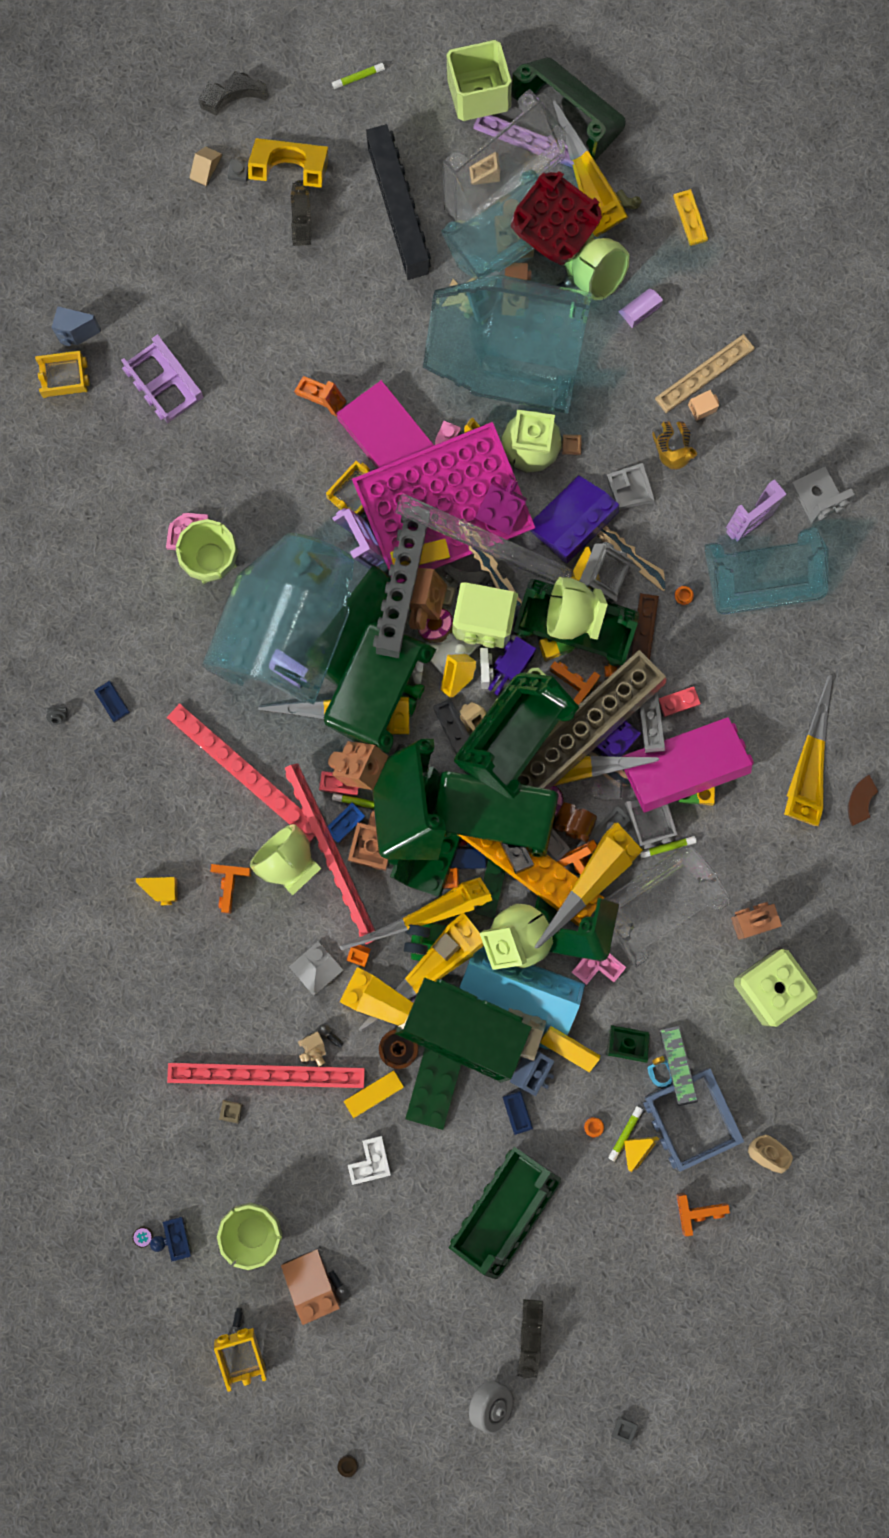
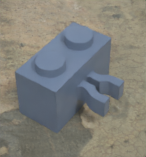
(531, 1074)

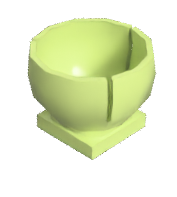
(599, 267)
(532, 441)
(206, 550)
(577, 610)
(286, 859)
(513, 940)
(249, 1236)

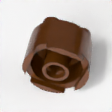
(575, 822)
(392, 1058)

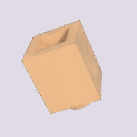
(703, 405)

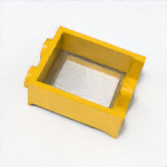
(62, 374)
(343, 492)
(239, 1357)

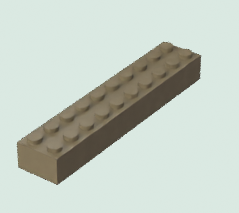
(594, 721)

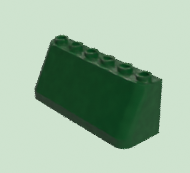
(505, 1213)

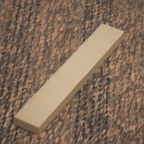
(704, 373)

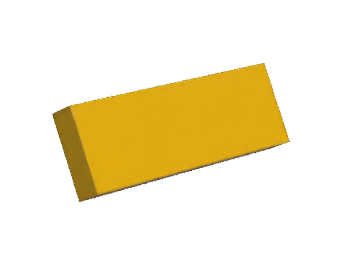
(690, 217)
(431, 552)
(570, 1049)
(373, 1094)

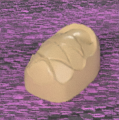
(770, 1154)

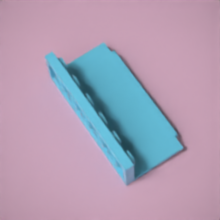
(525, 989)

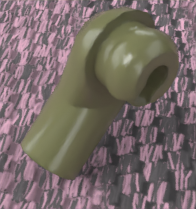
(630, 203)

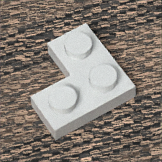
(486, 672)
(376, 1164)

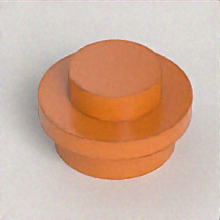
(684, 595)

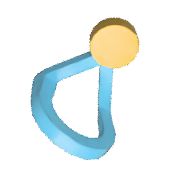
(660, 1060)

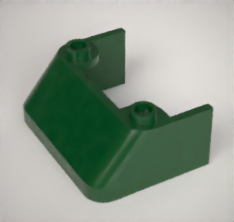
(593, 936)

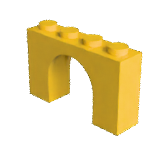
(271, 152)

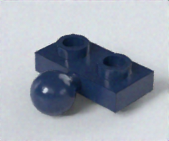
(175, 1239)

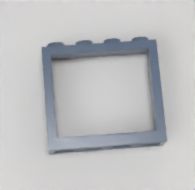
(722, 1106)

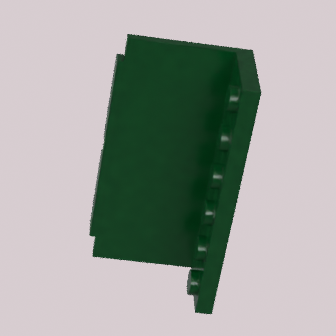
(428, 875)
(466, 1029)

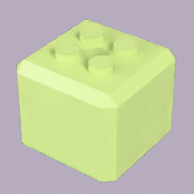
(479, 80)
(484, 615)
(758, 990)

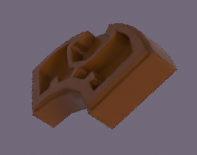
(860, 799)

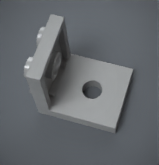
(830, 499)

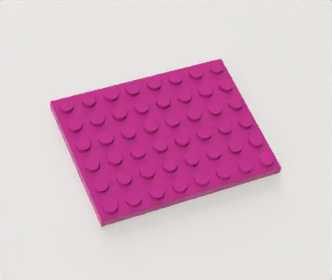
(445, 476)

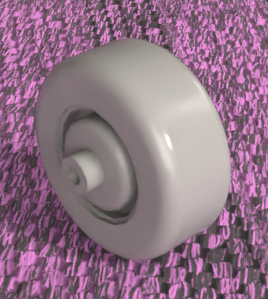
(490, 1407)

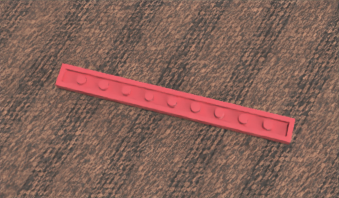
(240, 769)
(328, 847)
(266, 1075)

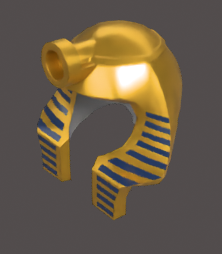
(679, 454)

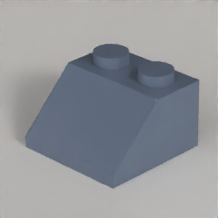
(74, 326)

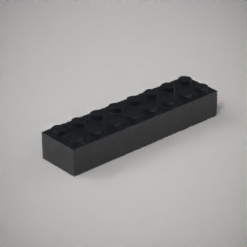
(397, 201)

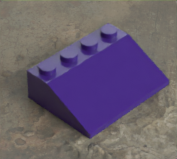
(574, 518)

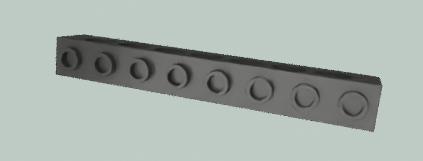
(392, 645)

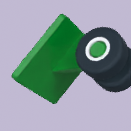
(422, 939)

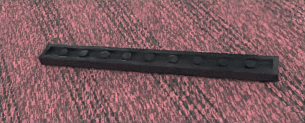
(457, 736)

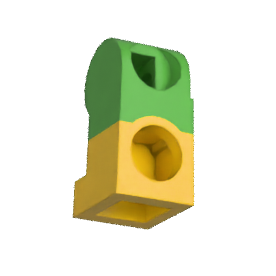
(553, 649)
(705, 797)

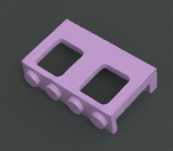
(173, 375)
(744, 522)
(368, 552)

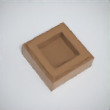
(571, 444)

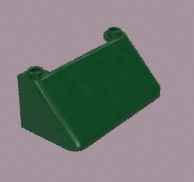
(605, 122)
(363, 608)
(614, 636)
(373, 689)
(515, 731)
(400, 806)
(484, 813)

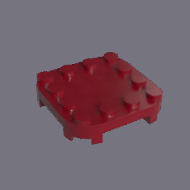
(556, 217)

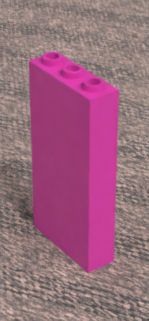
(382, 426)
(690, 765)

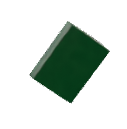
(628, 1044)

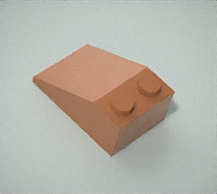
(310, 1287)

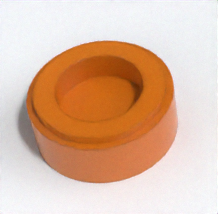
(594, 1127)

